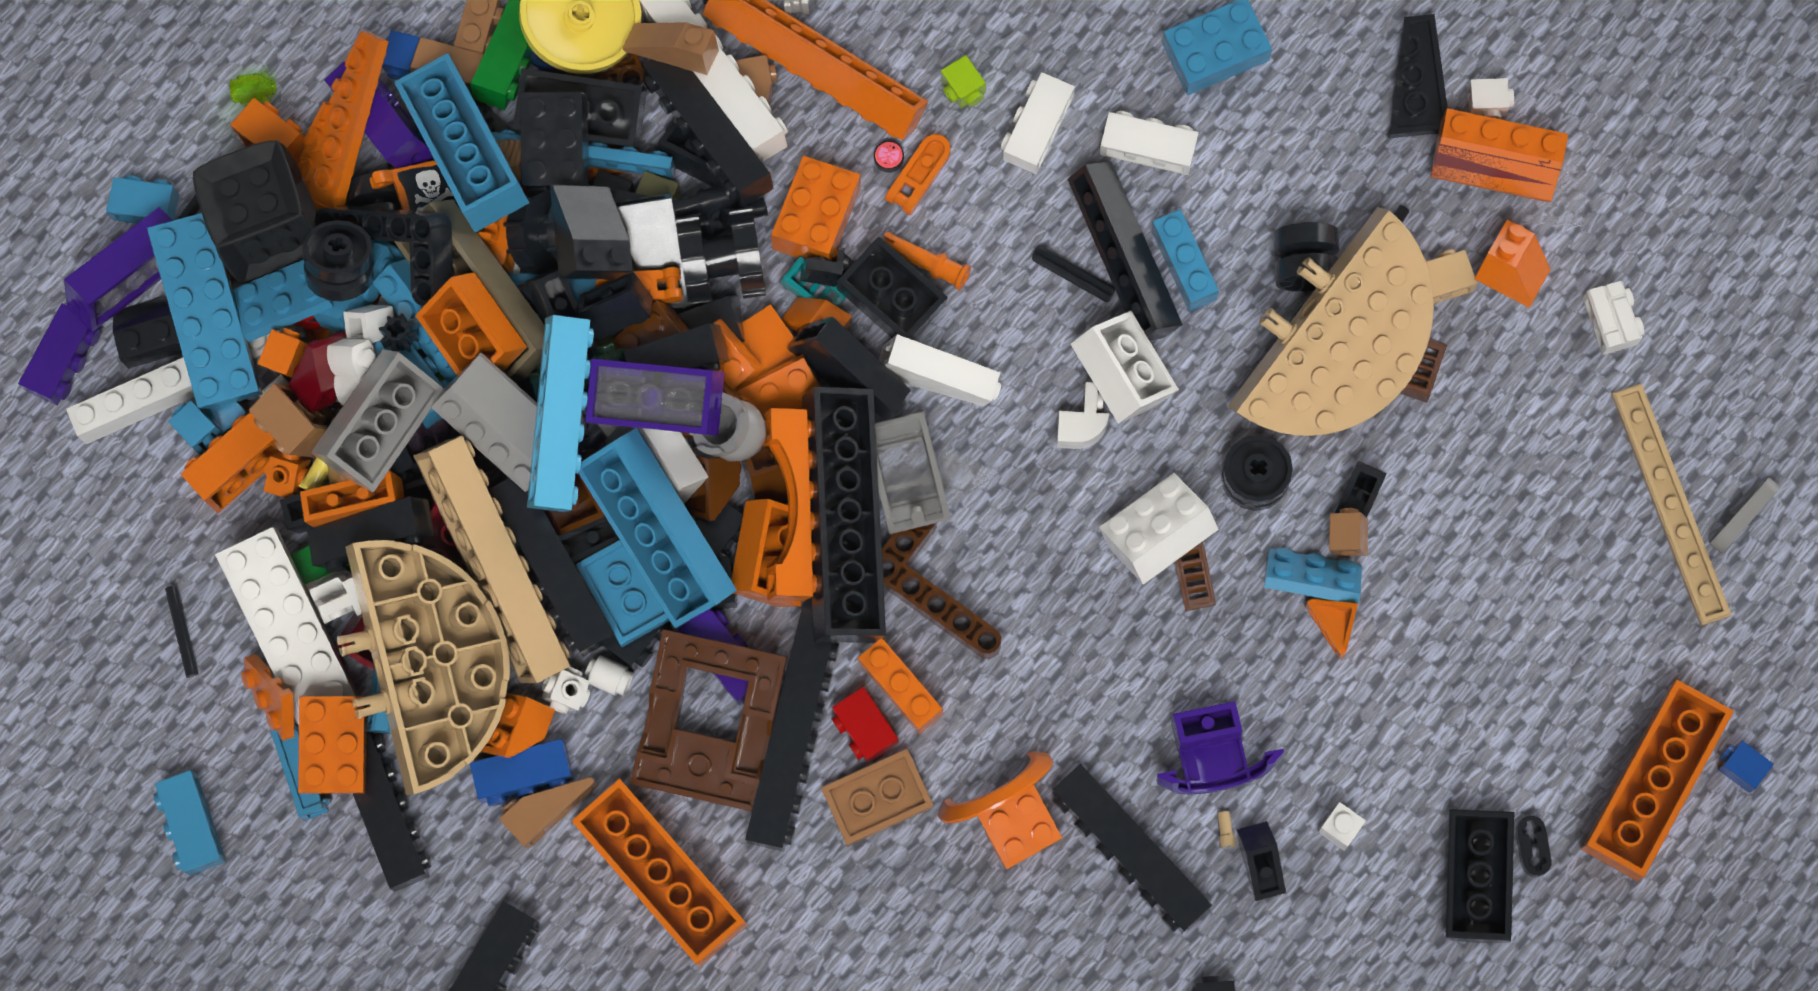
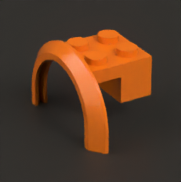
(1012, 814)

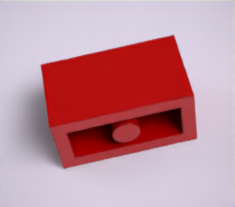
(864, 725)

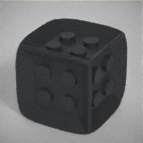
(255, 209)

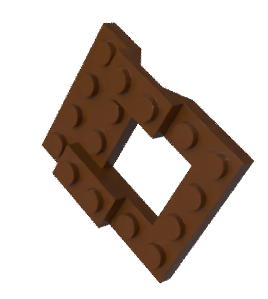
(696, 762)

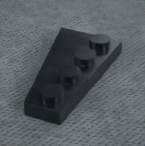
(1419, 83)

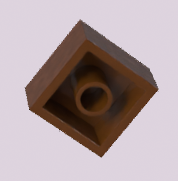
(583, 512)

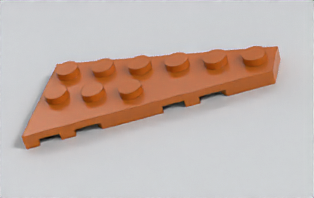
(339, 125)

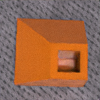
(520, 726)

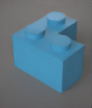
(200, 426)

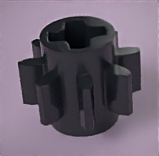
(394, 327)

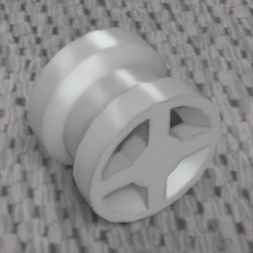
(796, 6)

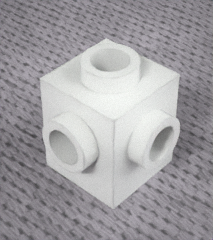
(555, 692)

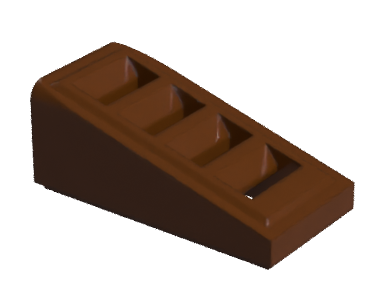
(1423, 393)
(1204, 574)

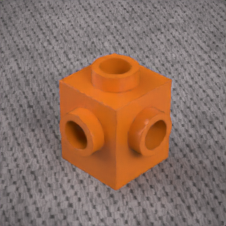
(285, 474)

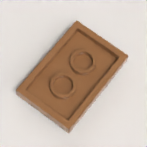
(877, 797)

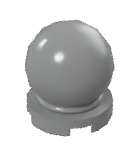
(740, 431)

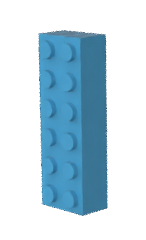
(461, 143)
(204, 313)
(655, 528)

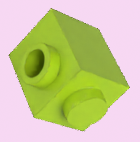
(963, 83)

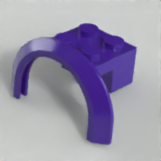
(1212, 752)

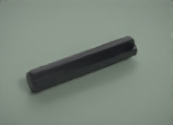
(1073, 273)

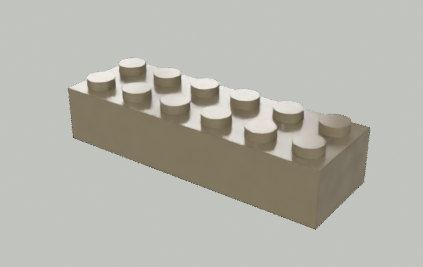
(473, 255)

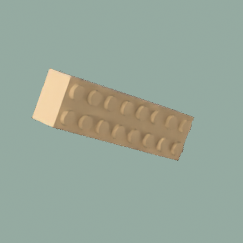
(492, 558)

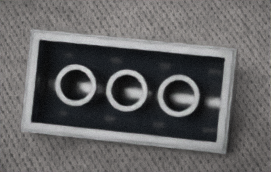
(1480, 876)

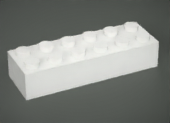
(284, 618)

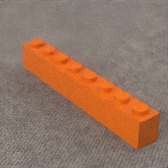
(820, 63)

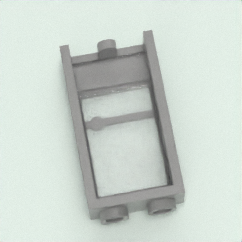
(908, 474)

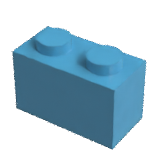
(135, 199)

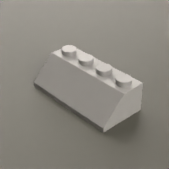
(492, 416)
(378, 420)

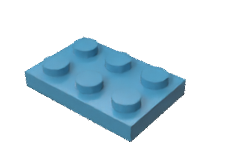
(276, 301)
(1313, 575)
(621, 593)

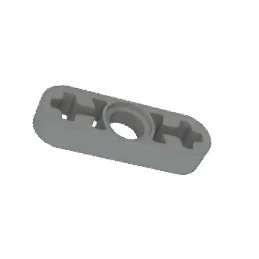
(1745, 515)

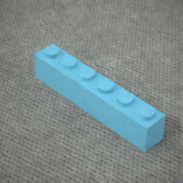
(559, 413)

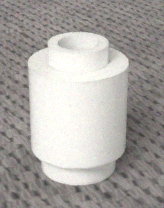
(609, 675)

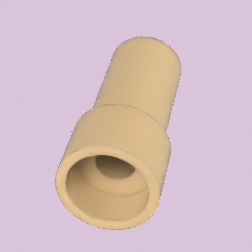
(1226, 836)

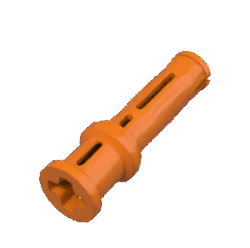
(937, 265)

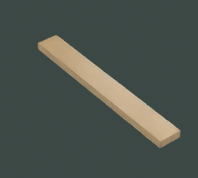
(1671, 505)

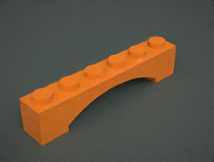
(788, 439)

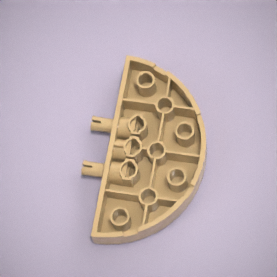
(1349, 341)
(434, 657)

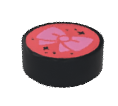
(888, 156)

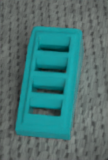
(797, 289)

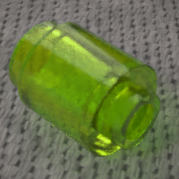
(252, 86)

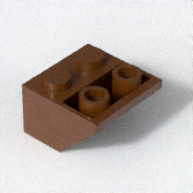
(765, 476)

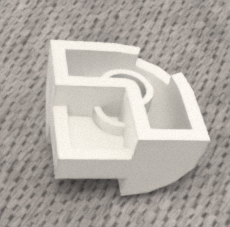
(334, 595)

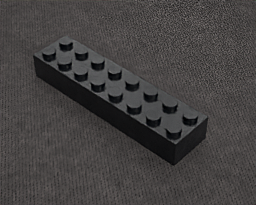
(847, 516)

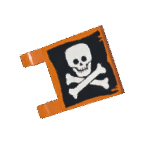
(415, 185)

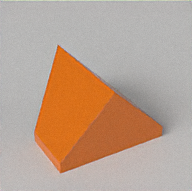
(1334, 621)

